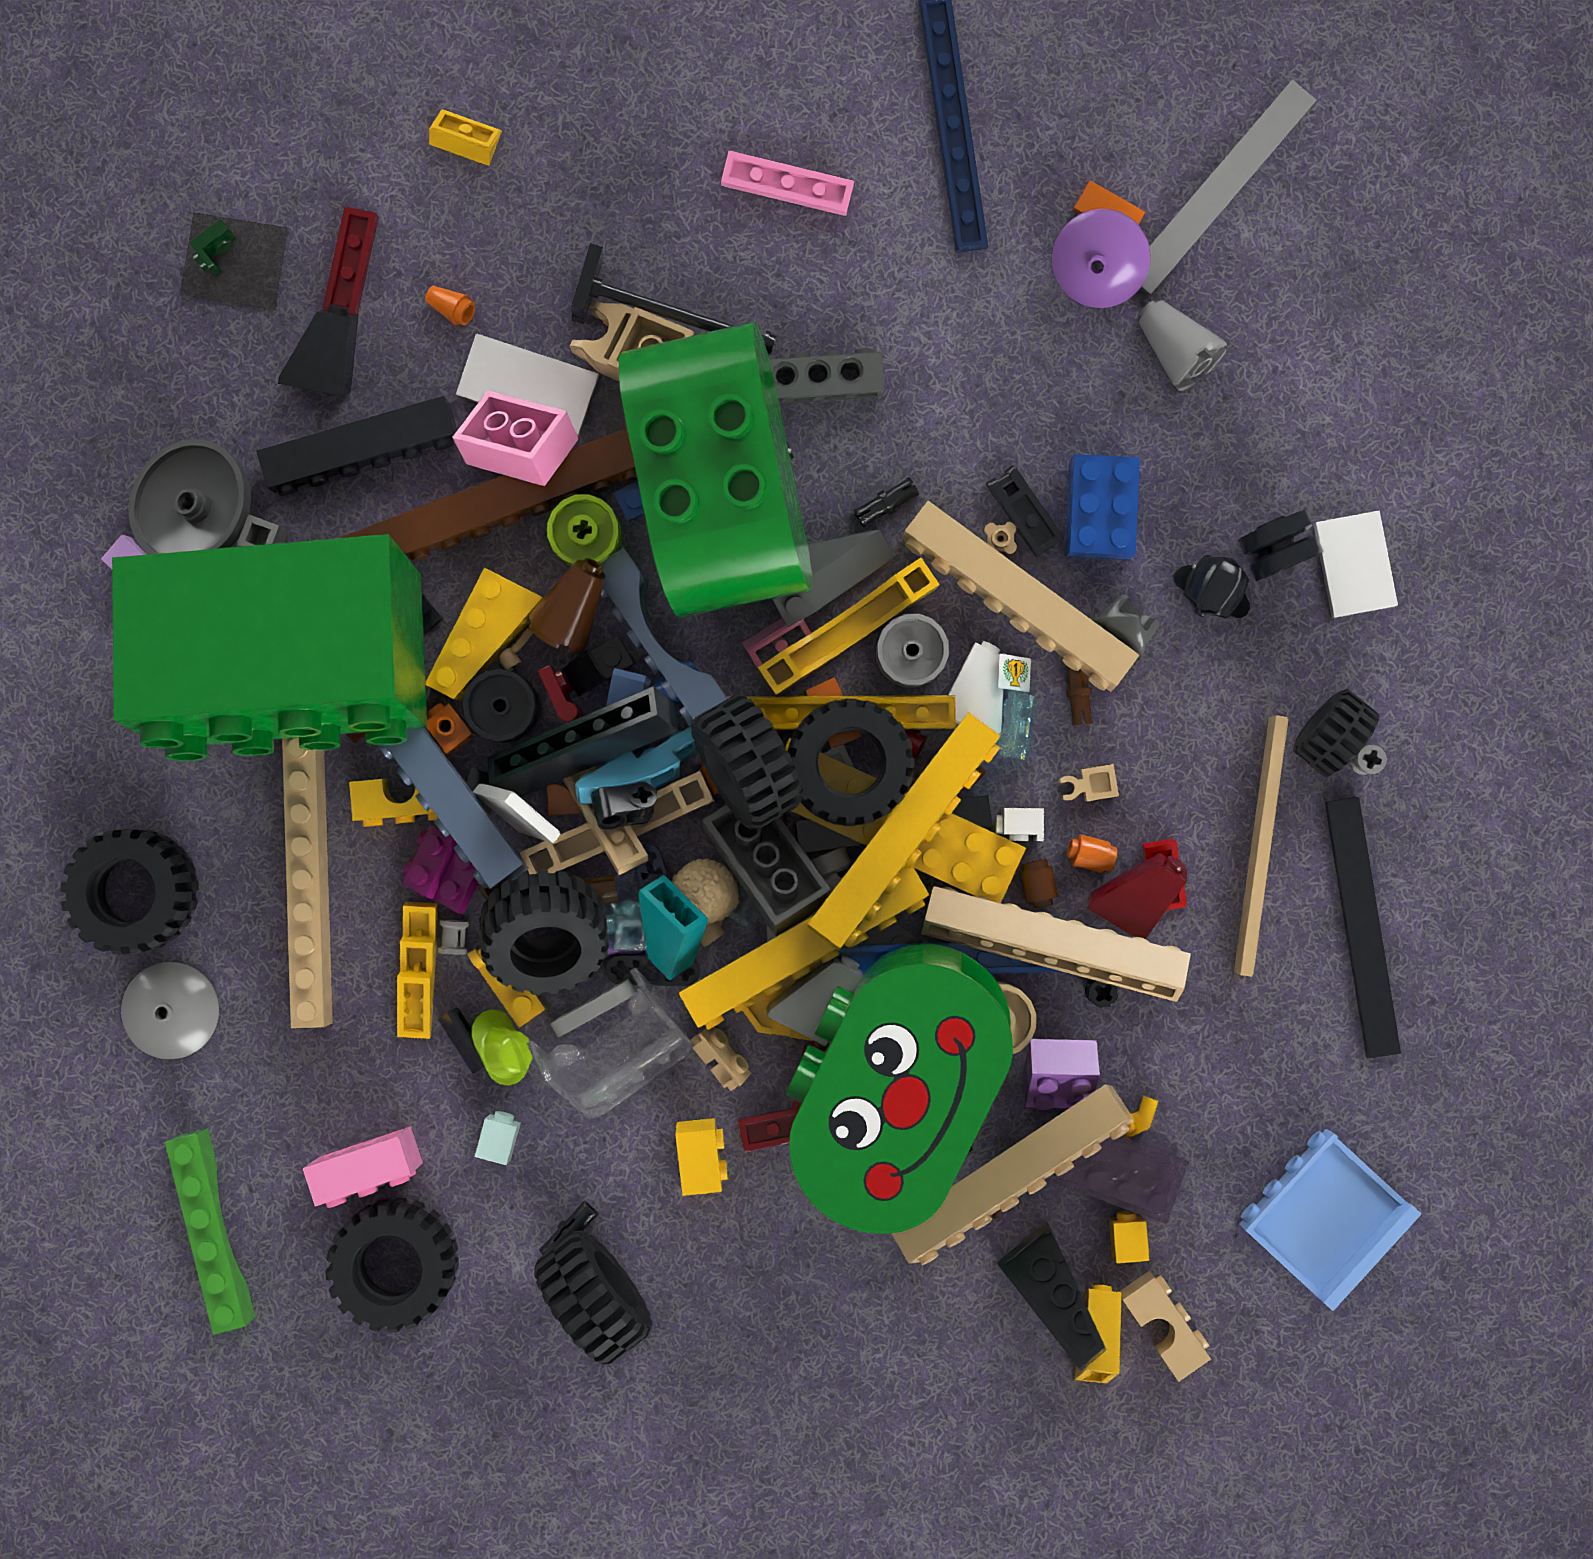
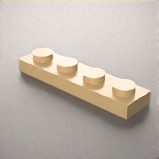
(620, 843)

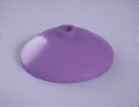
(1107, 238)

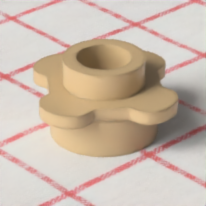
(1007, 531)

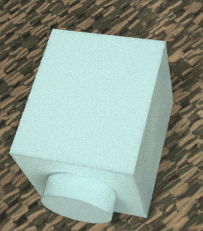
(498, 1138)

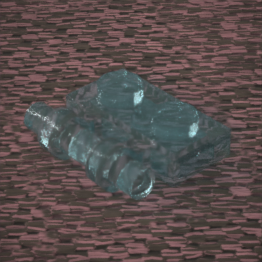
(1019, 716)

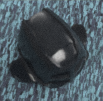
(1215, 587)

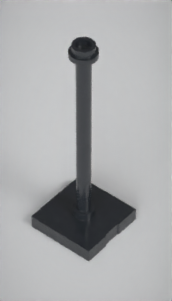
(592, 286)

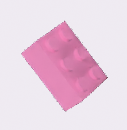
(516, 438)
(363, 1168)

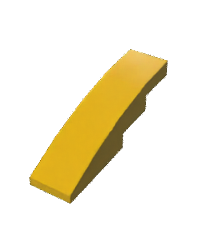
(417, 970)

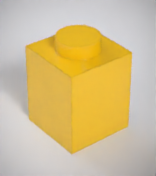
(1128, 1237)

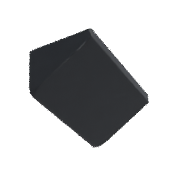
(460, 1035)

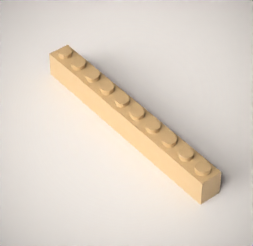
(307, 886)

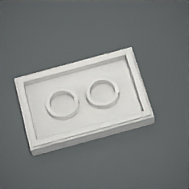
(1355, 564)
(517, 812)

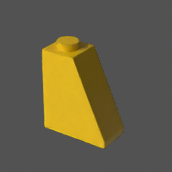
(1106, 1313)

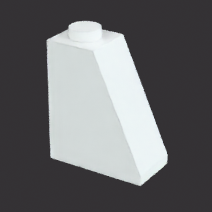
(978, 687)

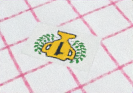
(1014, 673)

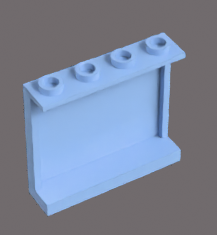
(1328, 1218)

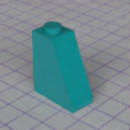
(670, 926)

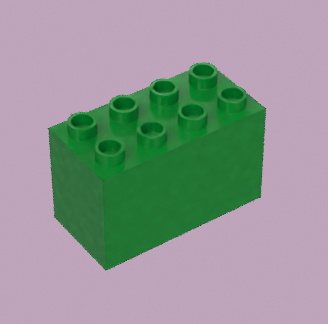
(268, 646)

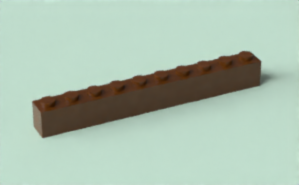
(506, 499)

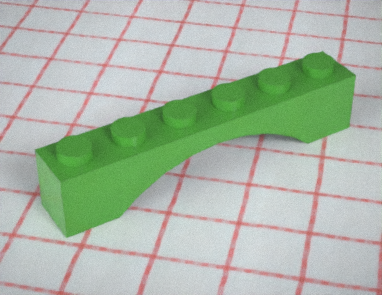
(218, 1272)

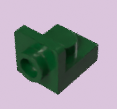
(212, 242)

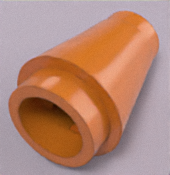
(452, 305)

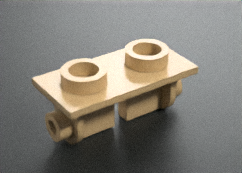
(731, 1067)

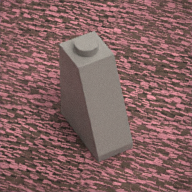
(806, 1000)

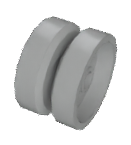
(912, 670)

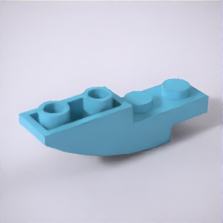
(655, 766)

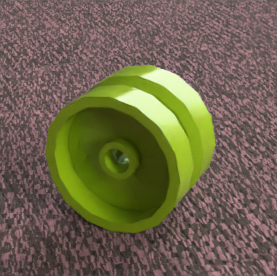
(576, 515)

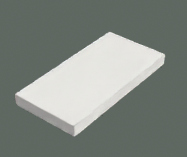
(528, 377)

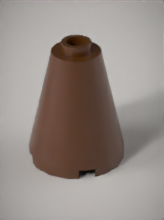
(570, 607)

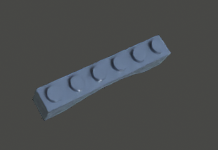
(628, 592)

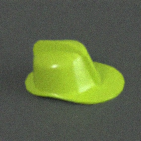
(501, 1047)

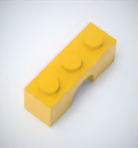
(373, 803)

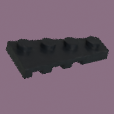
(1050, 1289)

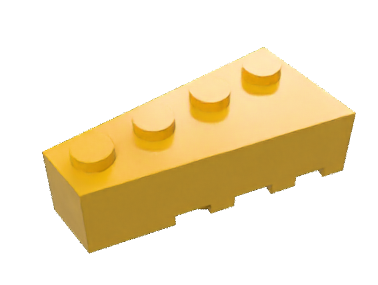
(482, 632)

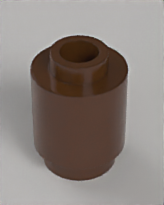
(1038, 883)

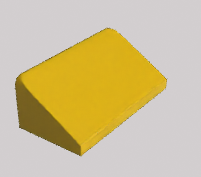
(464, 137)

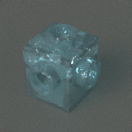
(626, 926)

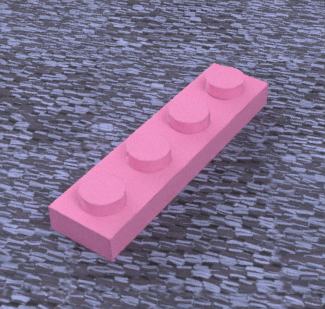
(787, 183)

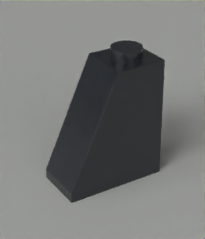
(325, 353)

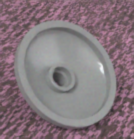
(190, 1008)

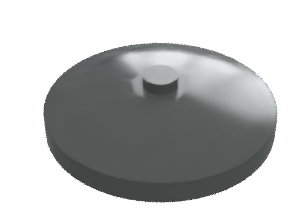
(189, 499)

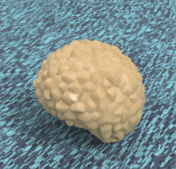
(709, 888)

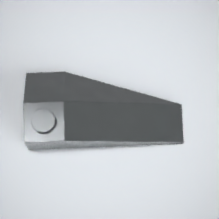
(835, 569)

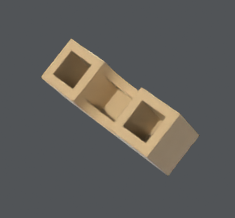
(1181, 1348)

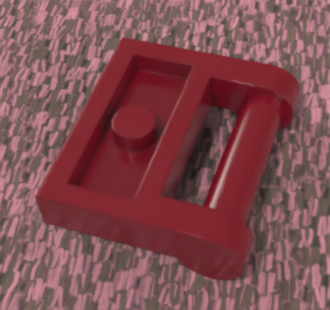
(558, 686)

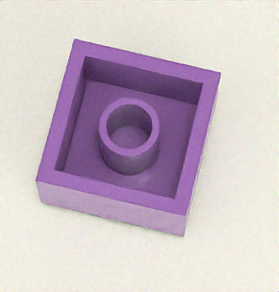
(1060, 1072)

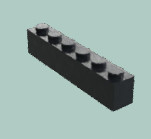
(358, 445)
(584, 743)

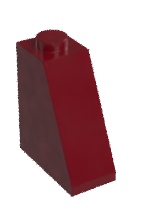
(1140, 895)

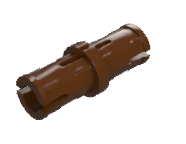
(1079, 696)

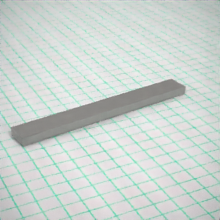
(1226, 182)

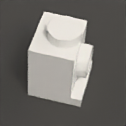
(1021, 823)

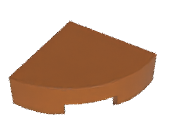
(561, 801)

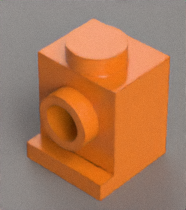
(458, 734)

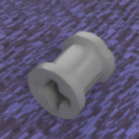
(1376, 754)
(453, 937)

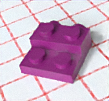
(440, 872)

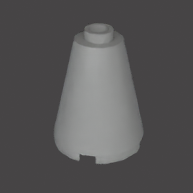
(1180, 343)

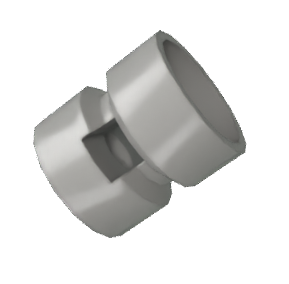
(833, 866)

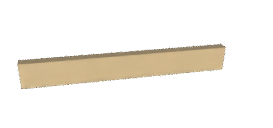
(1261, 845)

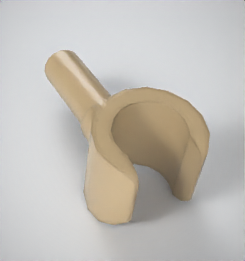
(508, 657)

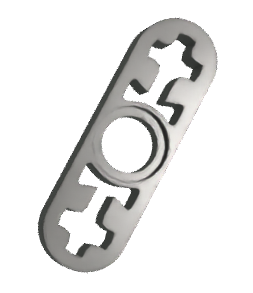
(593, 1007)

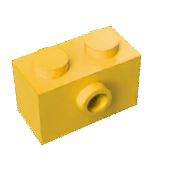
(699, 1156)

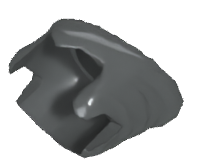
(1128, 624)

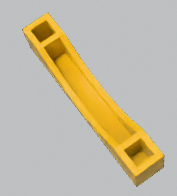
(849, 627)

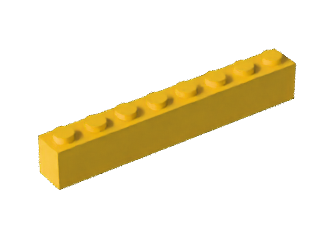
(904, 831)
(786, 956)

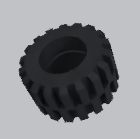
(1336, 733)

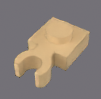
(1094, 783)

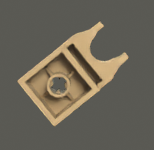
(626, 331)

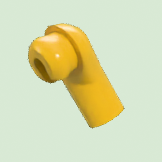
(1143, 1117)

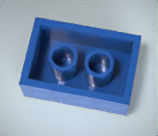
(1102, 507)

